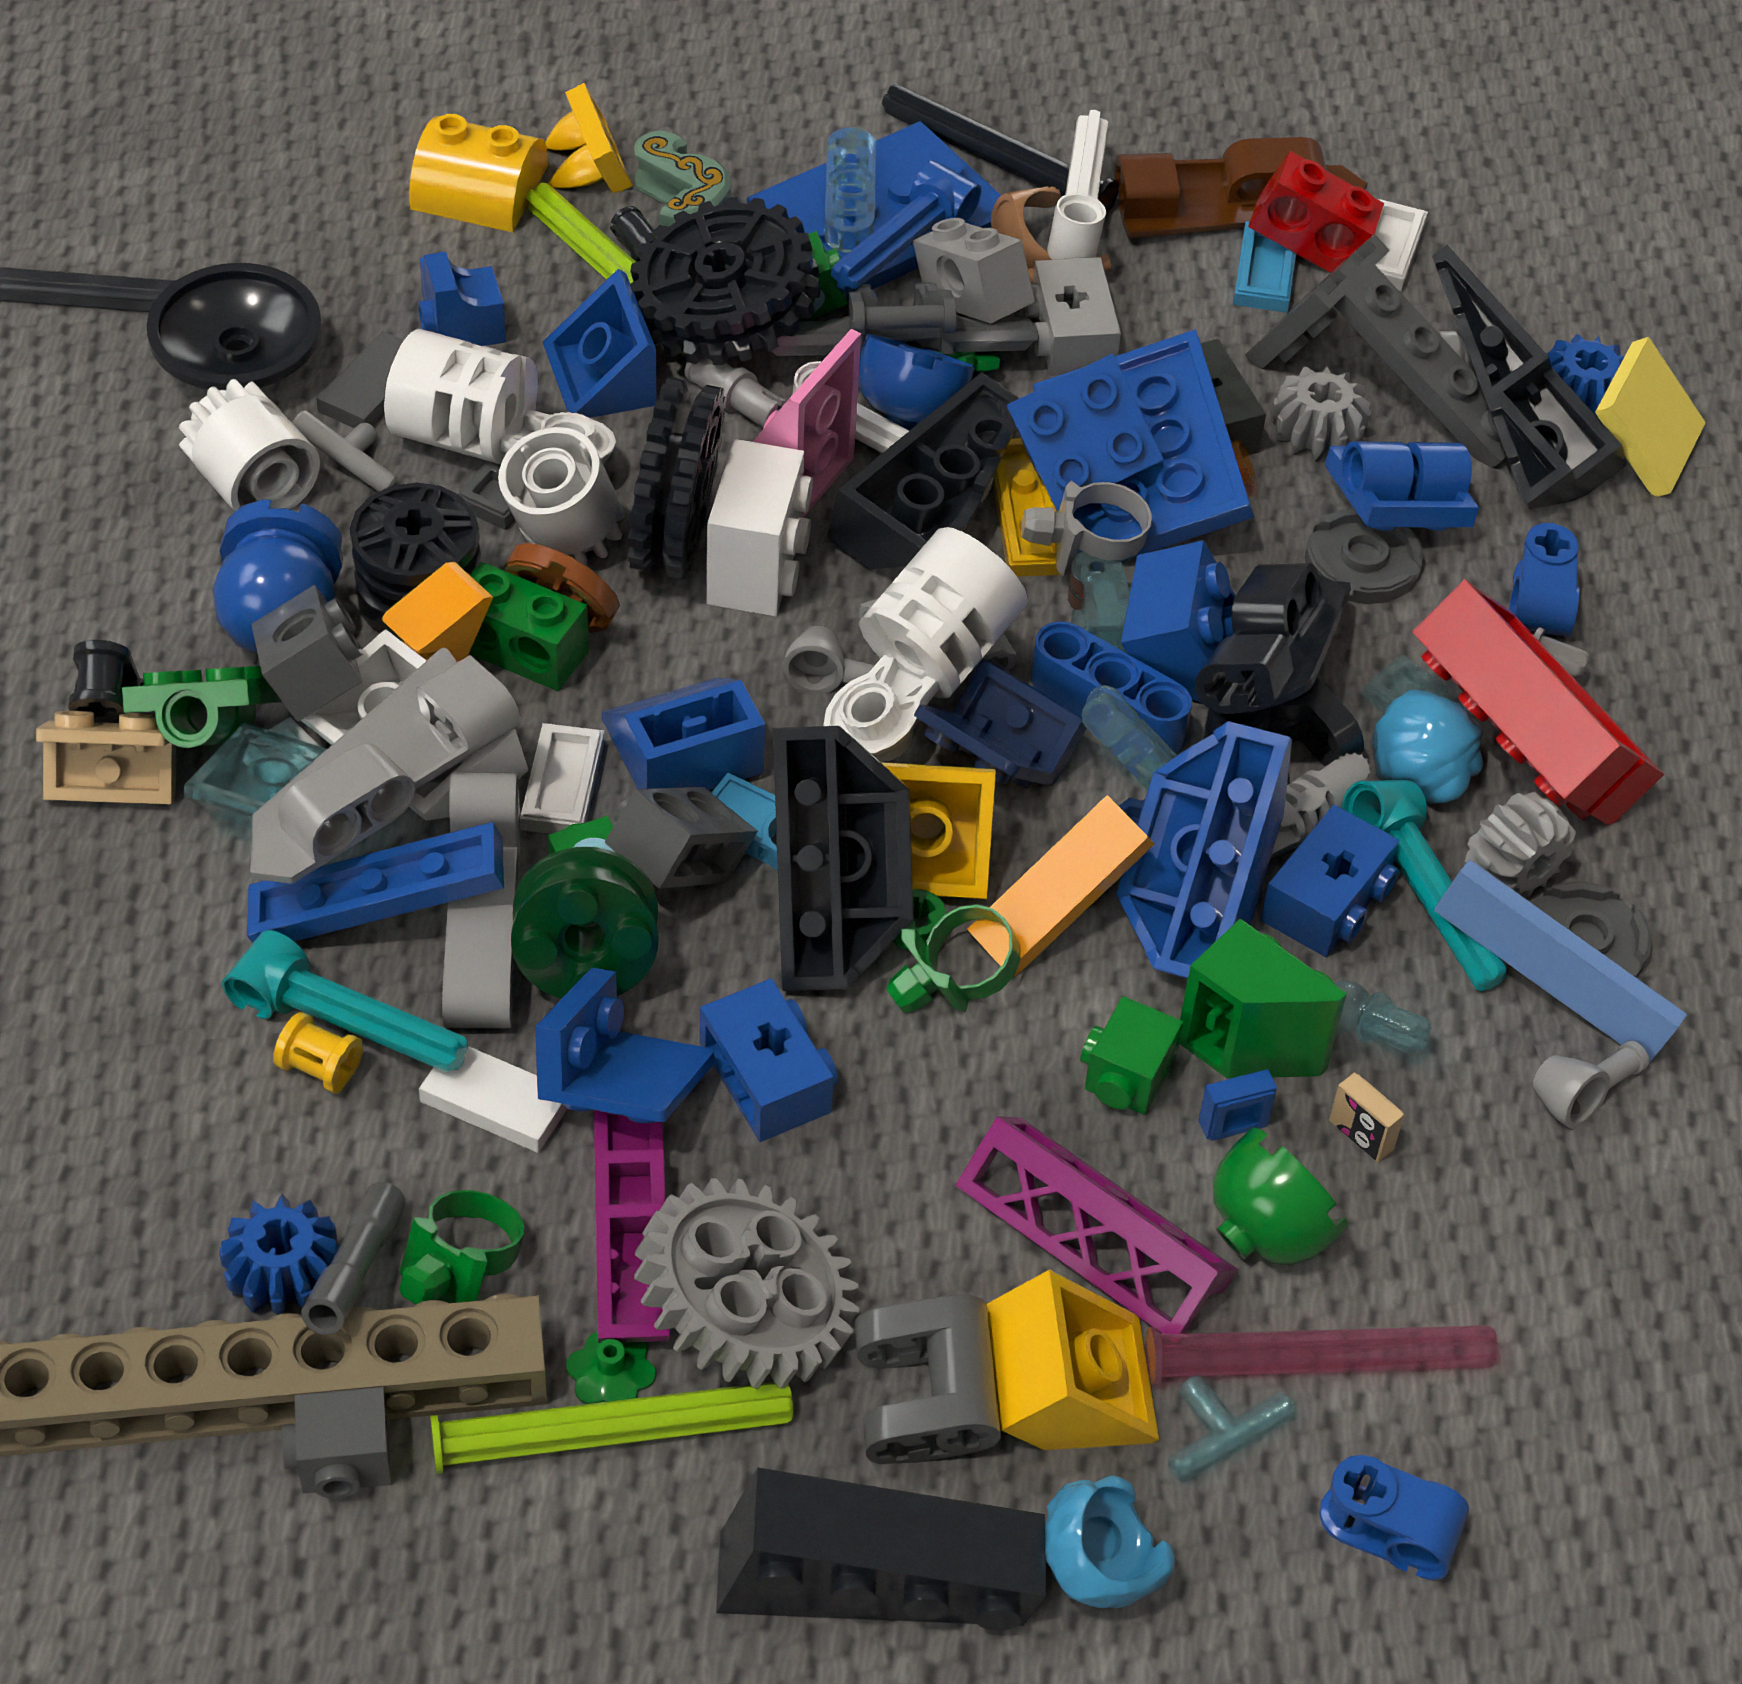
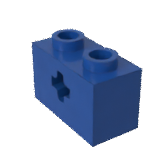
(1331, 881)
(768, 1059)

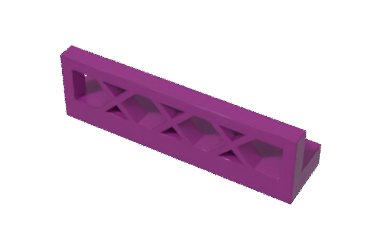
(1109, 1204)

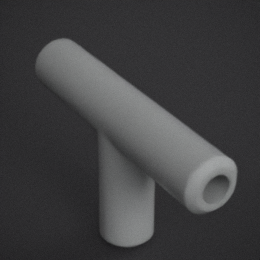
(347, 450)

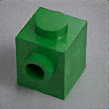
(1131, 1055)

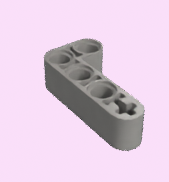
(479, 927)

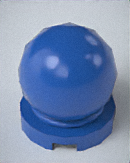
(270, 560)

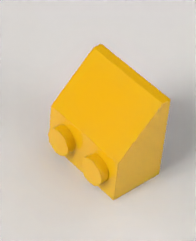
(1069, 1367)

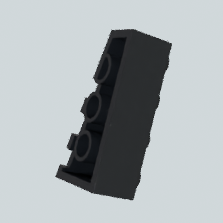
(877, 1555)

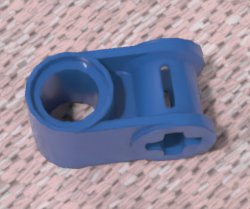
(1546, 581)
(1401, 1516)

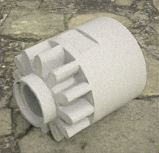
(249, 448)
(561, 492)

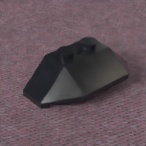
(838, 856)

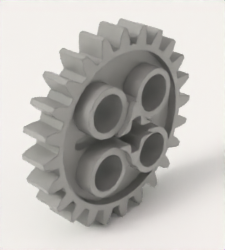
(746, 1283)

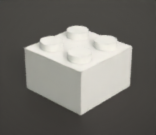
(757, 528)

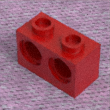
(1315, 212)

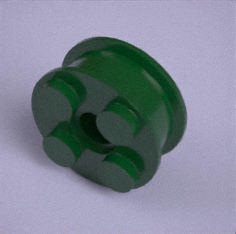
(574, 890)

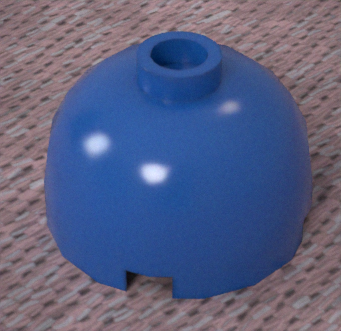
(908, 380)

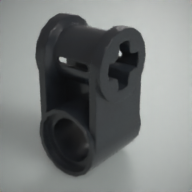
(102, 673)

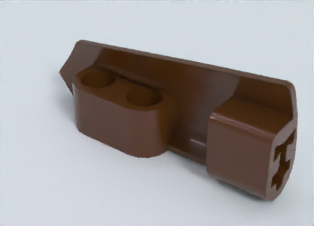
(1206, 194)

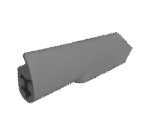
(377, 765)

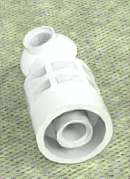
(472, 399)
(928, 638)

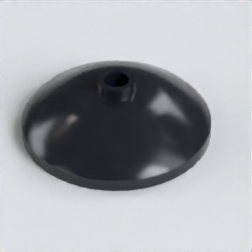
(234, 325)

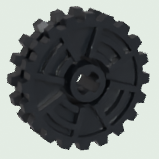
(726, 280)
(676, 478)

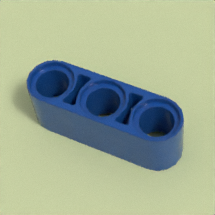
(1074, 662)

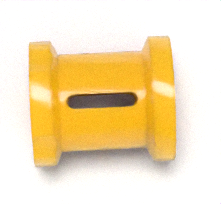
(317, 1052)

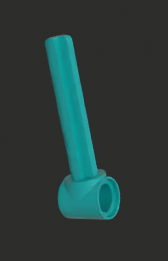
(1401, 811)
(279, 978)

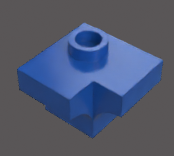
(461, 301)

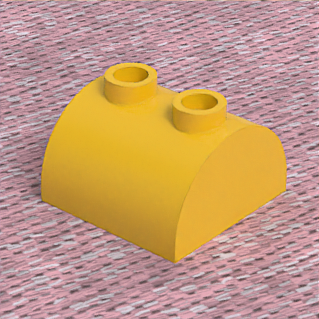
(475, 172)
(949, 827)

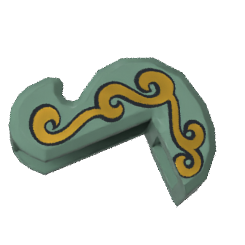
(678, 177)

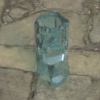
(1129, 737)

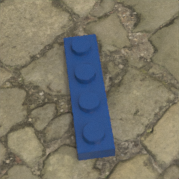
(380, 885)

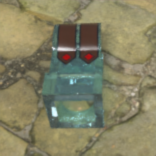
(1099, 597)

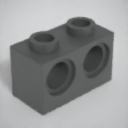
(680, 836)

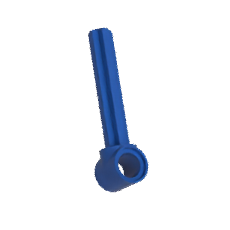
(934, 196)

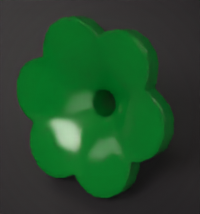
(609, 1370)

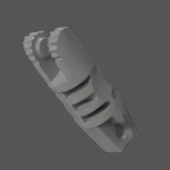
(1313, 795)

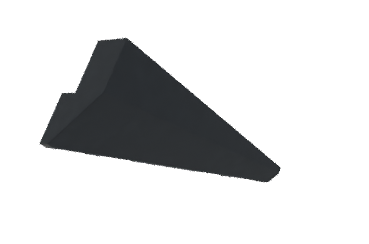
(1544, 427)

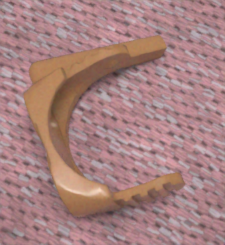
(1009, 220)

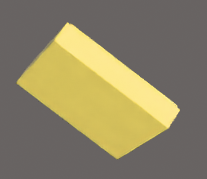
(1651, 417)

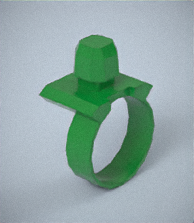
(913, 986)
(453, 1275)

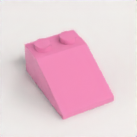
(821, 417)

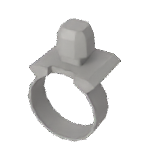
(1069, 535)

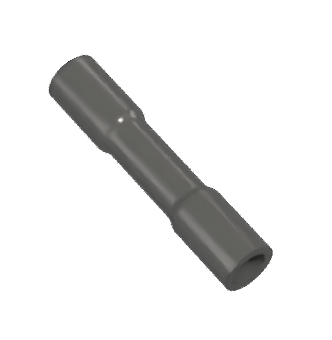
(342, 1279)

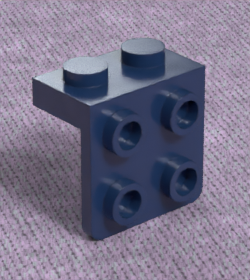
(1007, 727)

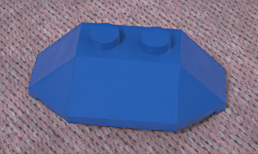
(1213, 838)

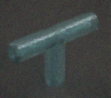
(1226, 1431)

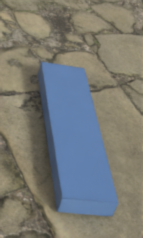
(1558, 960)

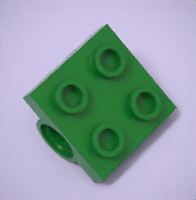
(183, 697)

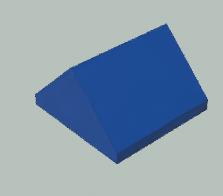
(604, 353)

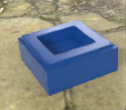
(1237, 1105)

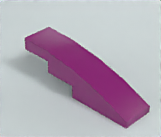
(626, 1198)

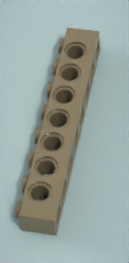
(225, 1403)

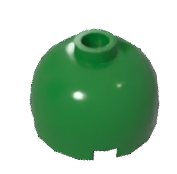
(1272, 1204)

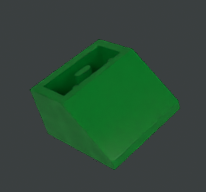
(1259, 1008)

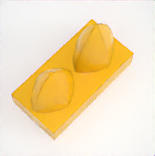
(596, 151)

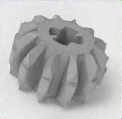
(1320, 411)
(1522, 842)

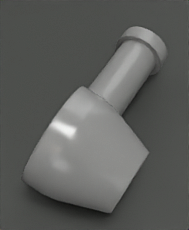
(820, 653)
(1565, 1079)

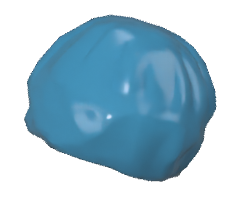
(1428, 743)
(1101, 1546)

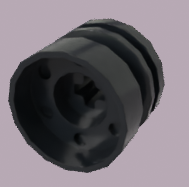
(404, 539)

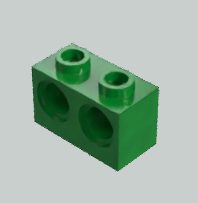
(530, 628)

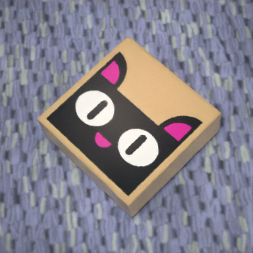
(1366, 1117)

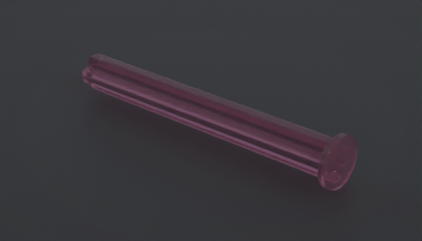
(1318, 1351)

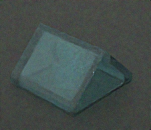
(248, 772)

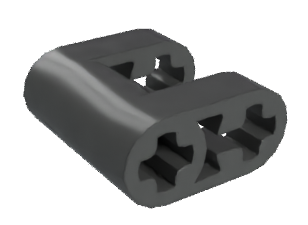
(963, 1407)

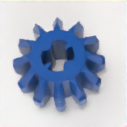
(1586, 367)
(255, 1251)

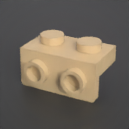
(107, 760)

